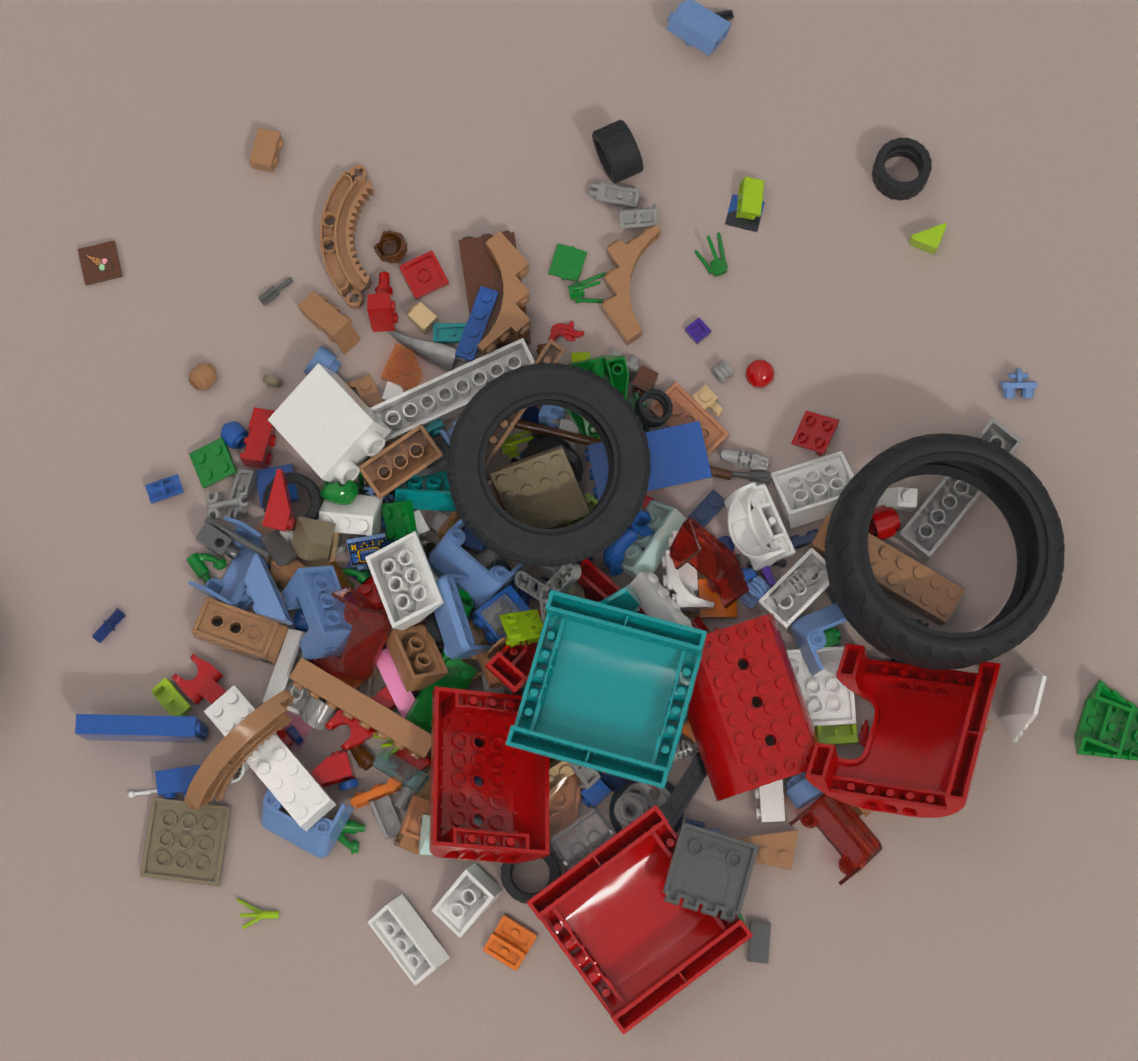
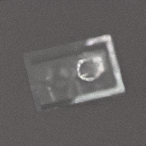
(581, 837)

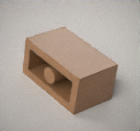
(266, 150)

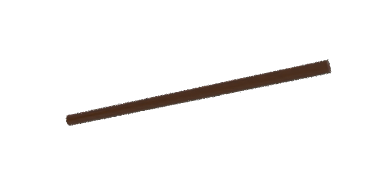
(587, 440)

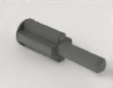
(273, 292)
(761, 477)

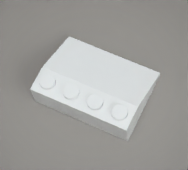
(811, 488)
(405, 581)

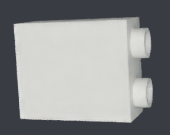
(329, 426)

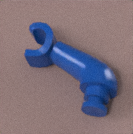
(614, 554)

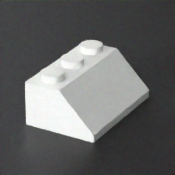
(358, 518)

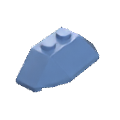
(265, 592)

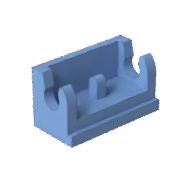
(550, 413)

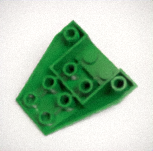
(612, 369)

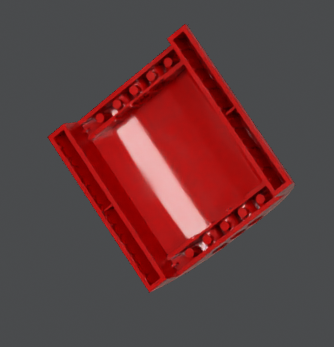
(623, 933)

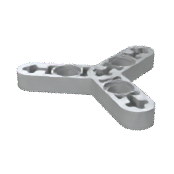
(544, 587)

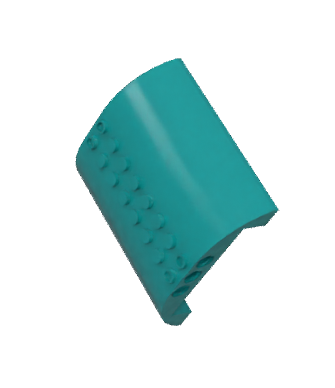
(608, 689)

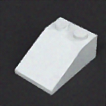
(467, 900)

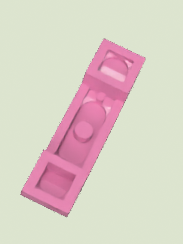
(394, 683)

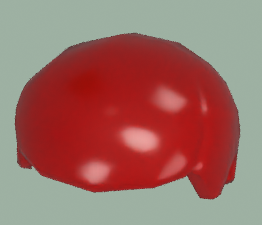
(759, 373)

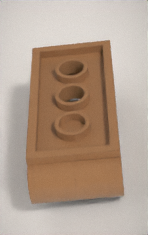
(258, 636)

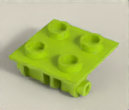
(521, 627)

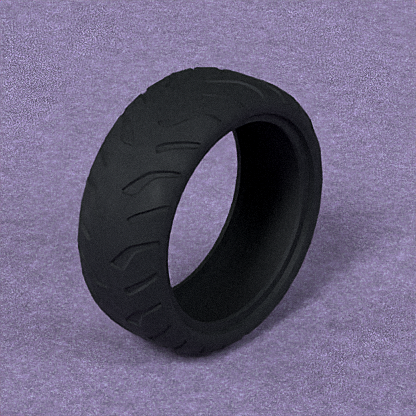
(1015, 493)

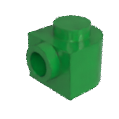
(832, 637)

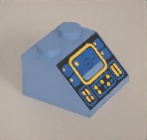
(363, 547)

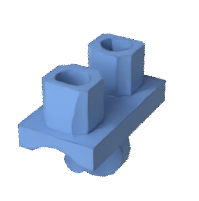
(1027, 387)

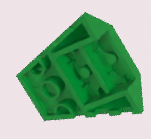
(1107, 725)

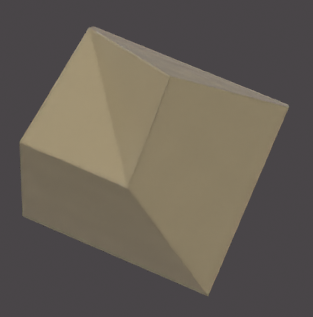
(312, 539)

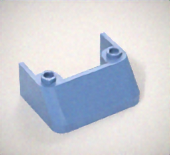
(451, 558)
(232, 587)
(453, 620)
(810, 635)
(316, 840)

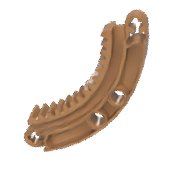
(342, 261)
(233, 750)

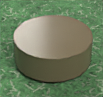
(272, 381)

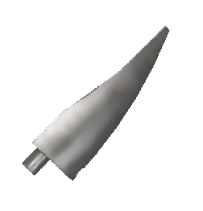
(435, 353)

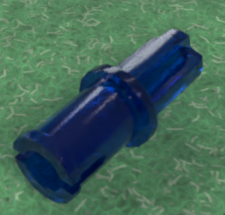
(108, 625)

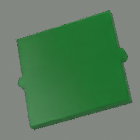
(567, 263)

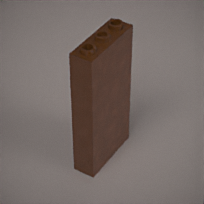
(482, 270)

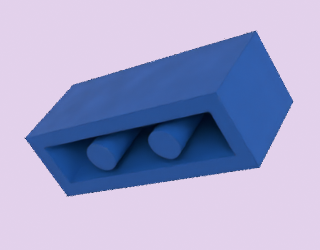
(174, 781)

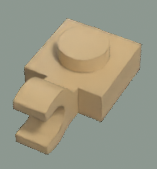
(707, 399)

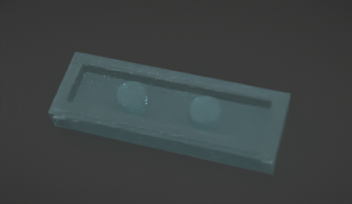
(401, 771)

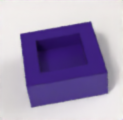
(697, 330)
(768, 576)

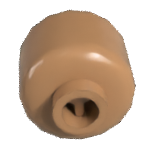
(202, 376)

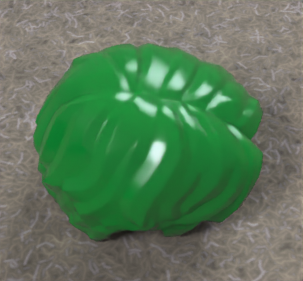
(339, 494)

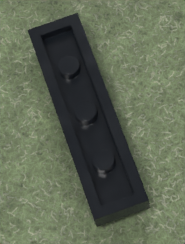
(684, 790)

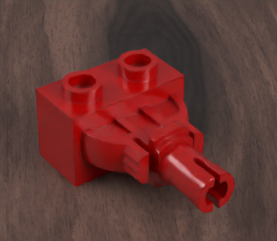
(381, 307)

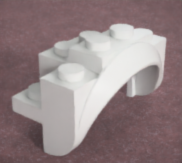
(757, 528)
(683, 584)

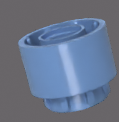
(324, 357)
(801, 791)

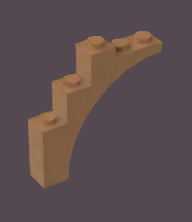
(624, 258)
(511, 317)

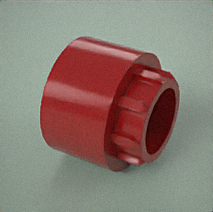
(884, 522)

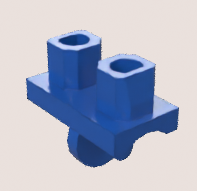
(164, 488)

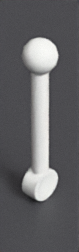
(131, 793)

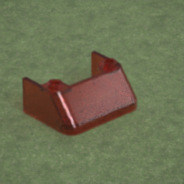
(711, 558)
(365, 640)
(844, 831)

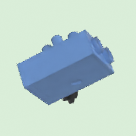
(699, 25)

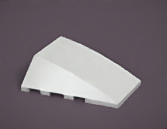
(1021, 702)

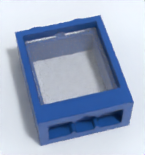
(488, 618)

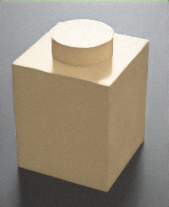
(422, 317)

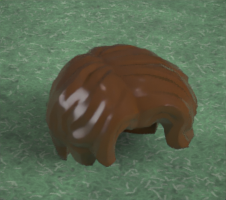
(391, 247)

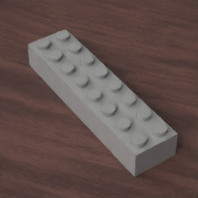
(950, 500)

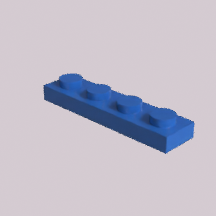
(476, 324)

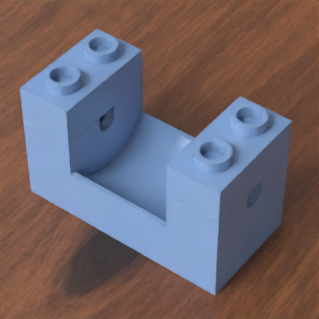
(311, 591)

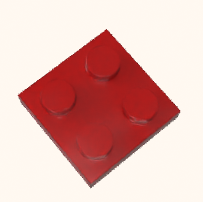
(423, 275)

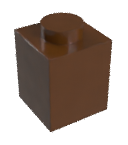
(644, 380)

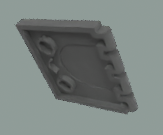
(709, 872)

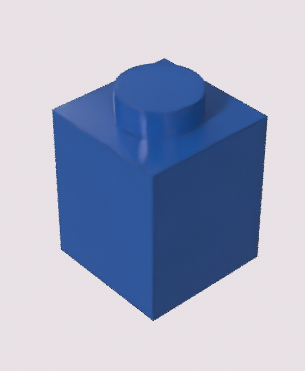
(595, 794)

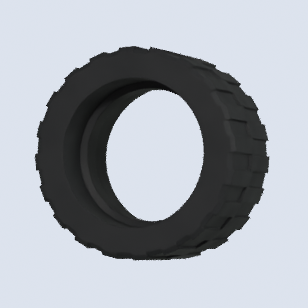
(901, 148)
(617, 151)
(548, 443)
(308, 484)
(514, 891)

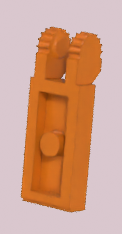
(378, 791)

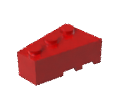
(259, 440)

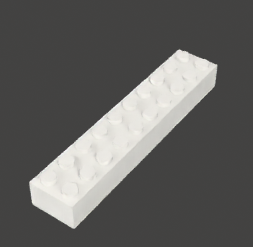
(448, 393)

